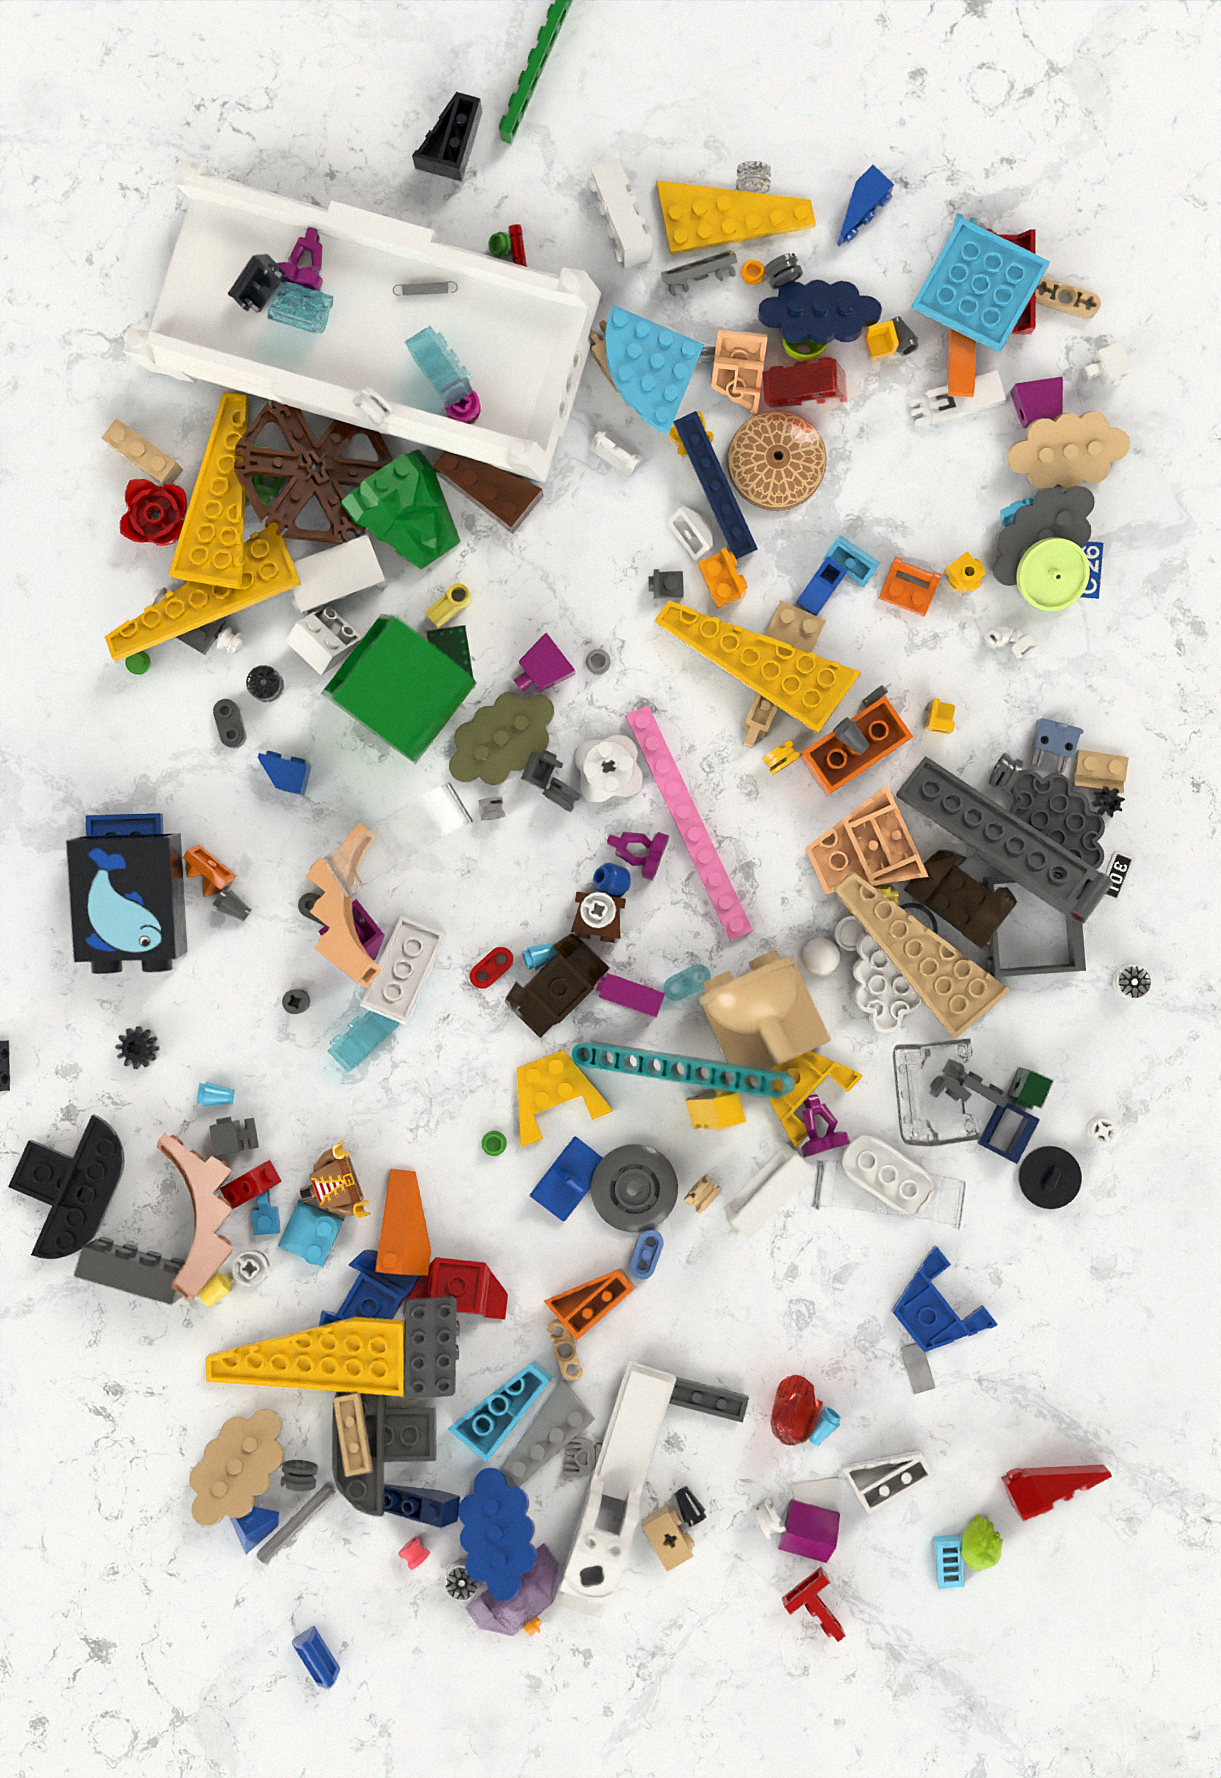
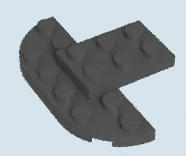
(392, 1437)

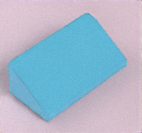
(855, 560)

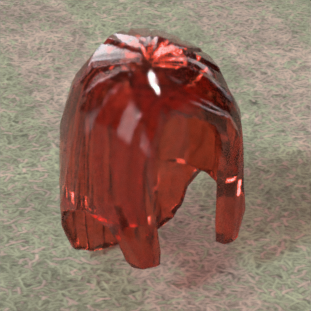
(795, 1411)

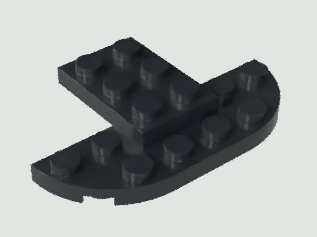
(74, 1186)

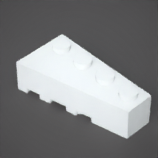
(621, 212)

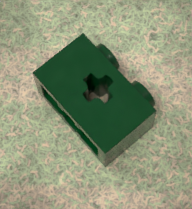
(1029, 1088)

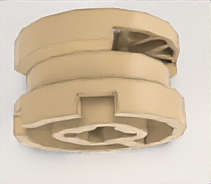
(702, 1194)

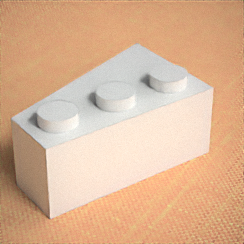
(887, 1478)

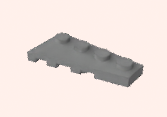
(553, 1428)

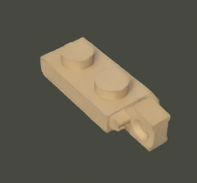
(758, 719)

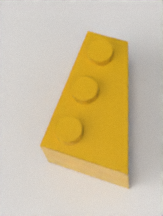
(716, 1109)

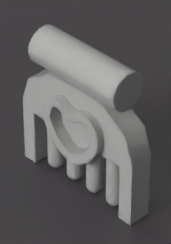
(585, 1457)

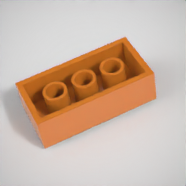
(836, 764)

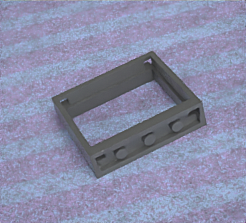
(1074, 938)

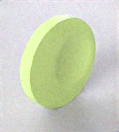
(1053, 574)

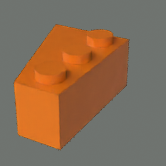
(590, 1302)

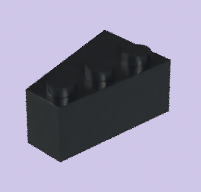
(451, 139)

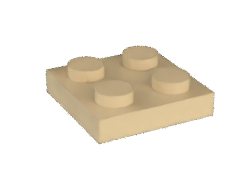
(795, 627)

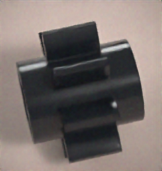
(1113, 805)

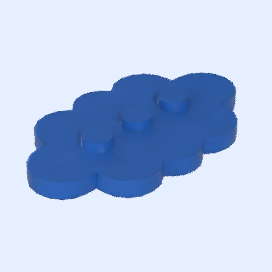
(497, 1534)

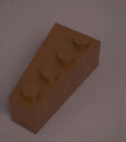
(489, 488)

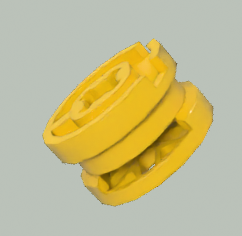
(779, 754)

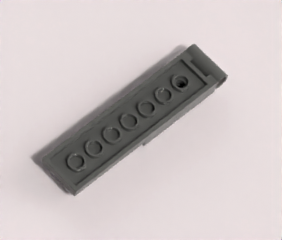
(1006, 841)

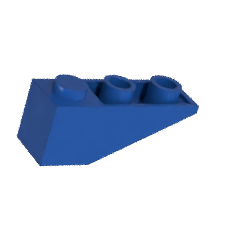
(869, 193)

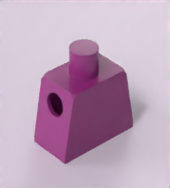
(1038, 399)
(543, 666)

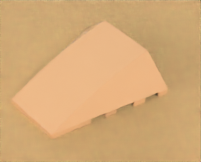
(869, 843)

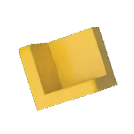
(881, 340)
(940, 717)

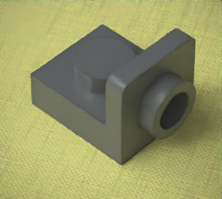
(666, 584)
(953, 1090)

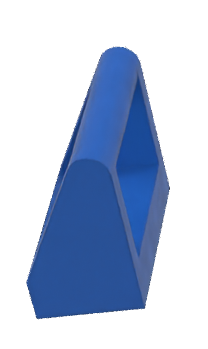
(317, 1657)

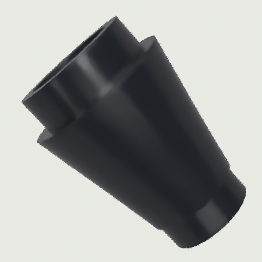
(690, 1507)

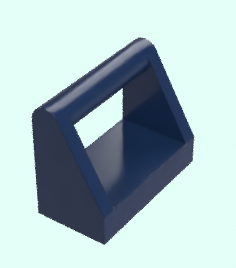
(1021, 1137)

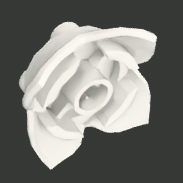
(622, 782)

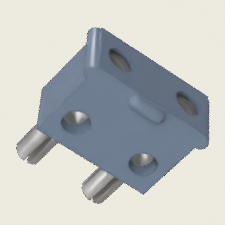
(1056, 736)

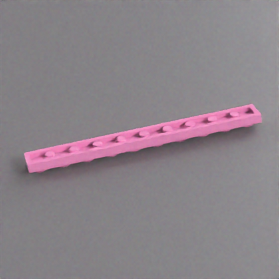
(689, 823)

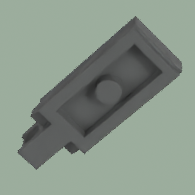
(973, 1081)

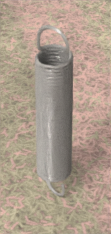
(425, 288)

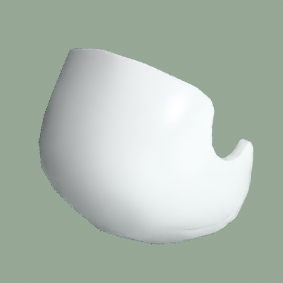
(821, 956)

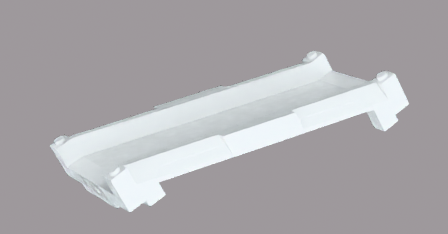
(507, 323)

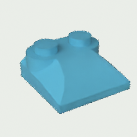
(311, 1233)

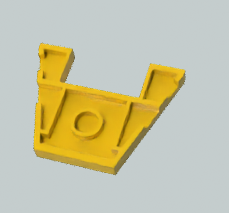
(807, 1072)
(548, 1084)

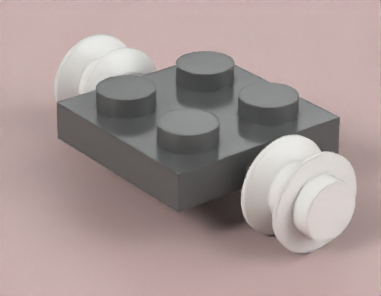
(204, 636)

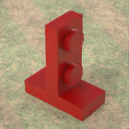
(806, 1594)

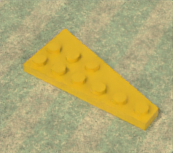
(715, 217)

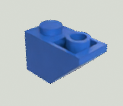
(821, 586)
(286, 774)

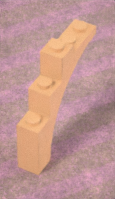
(341, 941)

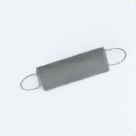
(874, 696)

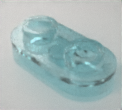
(686, 981)

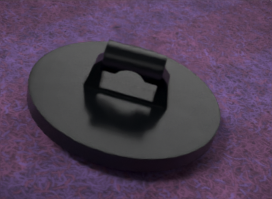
(1050, 1177)

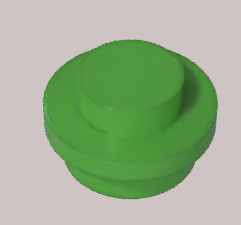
(499, 244)
(138, 663)
(494, 1143)

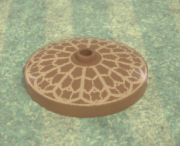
(773, 482)

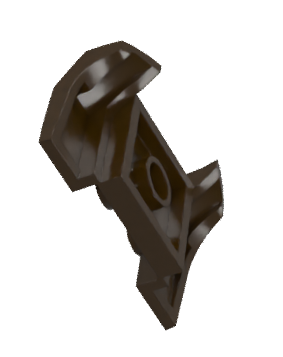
(961, 898)
(557, 985)

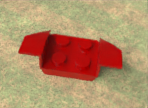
(469, 1282)

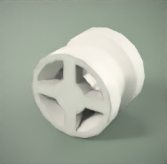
(1106, 1130)

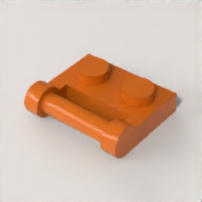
(906, 594)

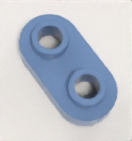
(646, 1253)

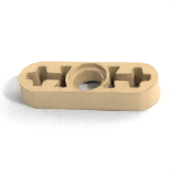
(1074, 292)

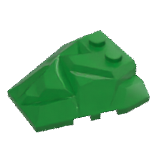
(405, 509)

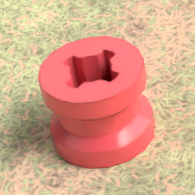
(414, 1553)

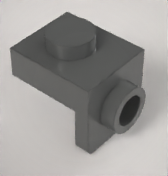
(540, 768)

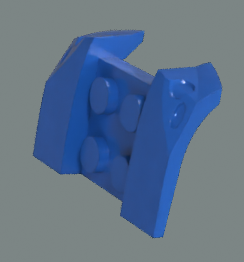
(373, 1292)

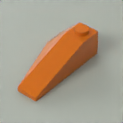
(404, 1234)

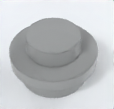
(598, 661)

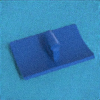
(567, 1179)

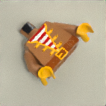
(336, 1184)

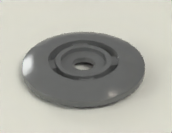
(611, 1194)

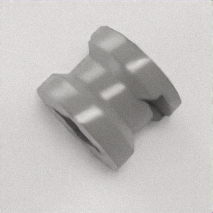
(493, 810)

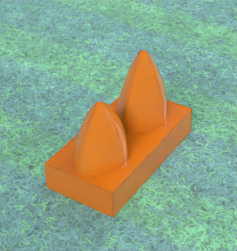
(203, 863)

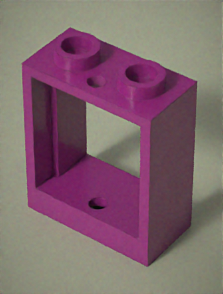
(630, 994)

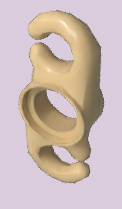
(563, 1362)

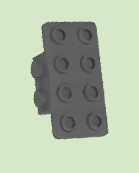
(430, 1347)

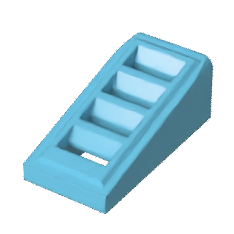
(943, 1542)

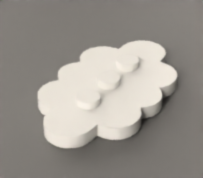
(881, 988)

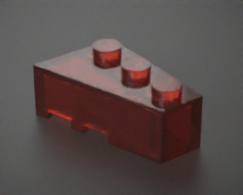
(804, 383)

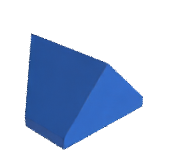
(255, 1527)

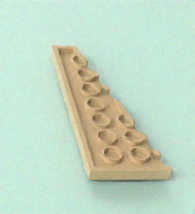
(939, 974)

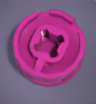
(465, 409)

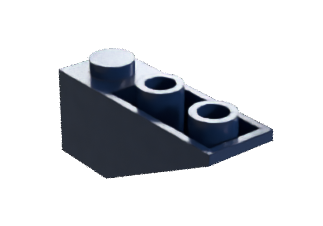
(422, 1504)

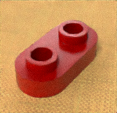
(491, 967)

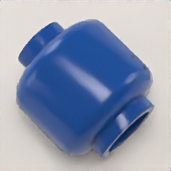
(612, 880)

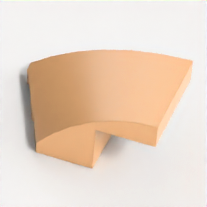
(739, 367)

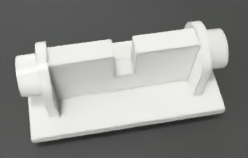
(616, 452)

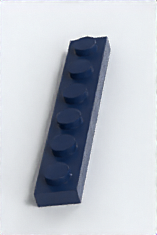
(715, 485)

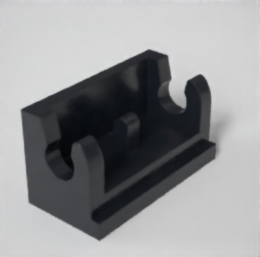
(257, 282)

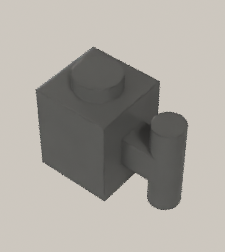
(229, 1137)

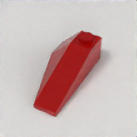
(1036, 1489)

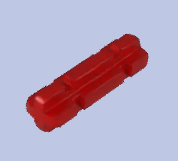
(517, 245)

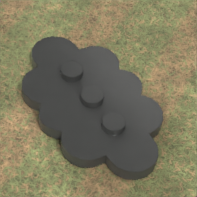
(1048, 516)
(1059, 814)

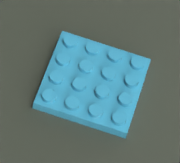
(980, 285)

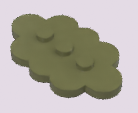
(501, 738)

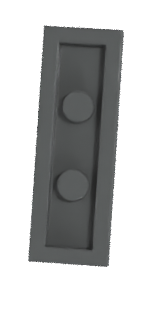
(699, 270)

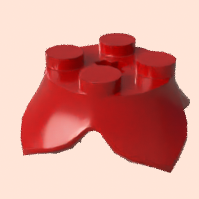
(142, 500)

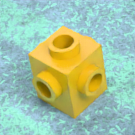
(965, 573)

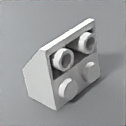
(323, 638)

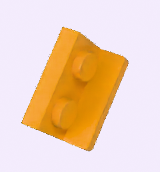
(722, 578)

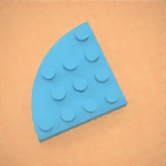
(649, 365)

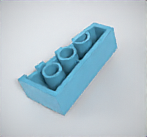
(495, 1417)

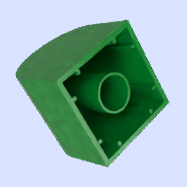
(399, 686)

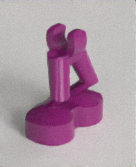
(306, 276)
(656, 850)
(831, 1139)

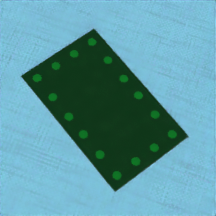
(453, 644)

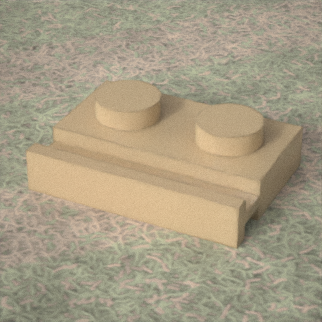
(1100, 769)

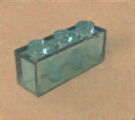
(439, 365)
(361, 1039)

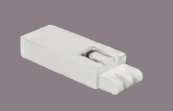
(987, 394)

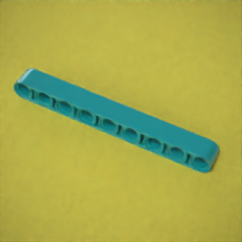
(692, 1065)

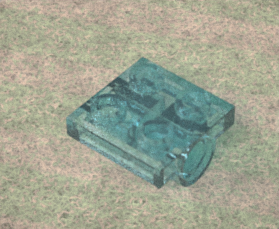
(301, 308)

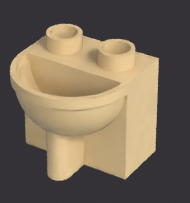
(763, 1013)

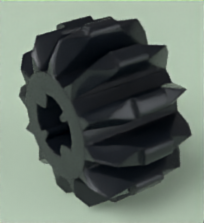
(137, 1058)

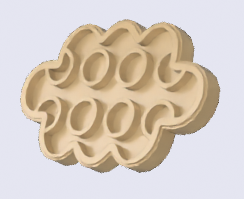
(1068, 450)
(237, 1467)

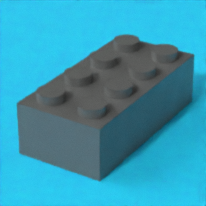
(129, 1270)

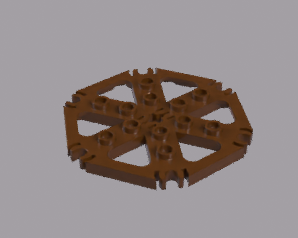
(289, 465)

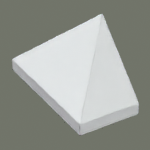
(692, 531)

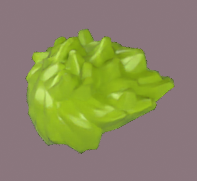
(981, 1544)

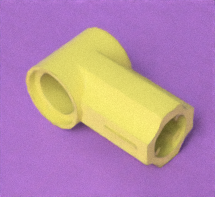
(446, 607)
(216, 1289)

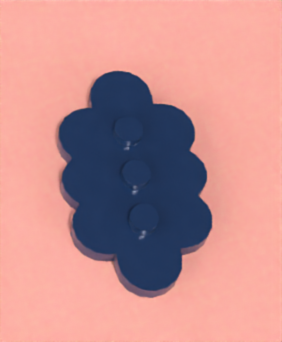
(819, 311)

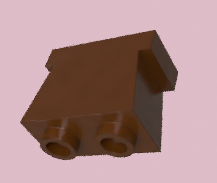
(607, 933)

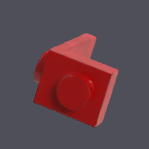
(250, 1184)

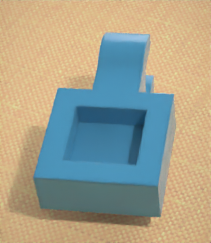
(265, 1217)

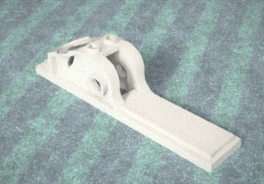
(621, 1475)

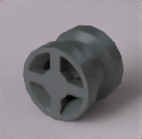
(300, 999)

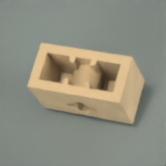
(669, 1551)

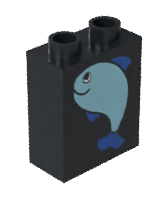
(127, 901)

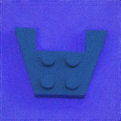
(929, 1315)

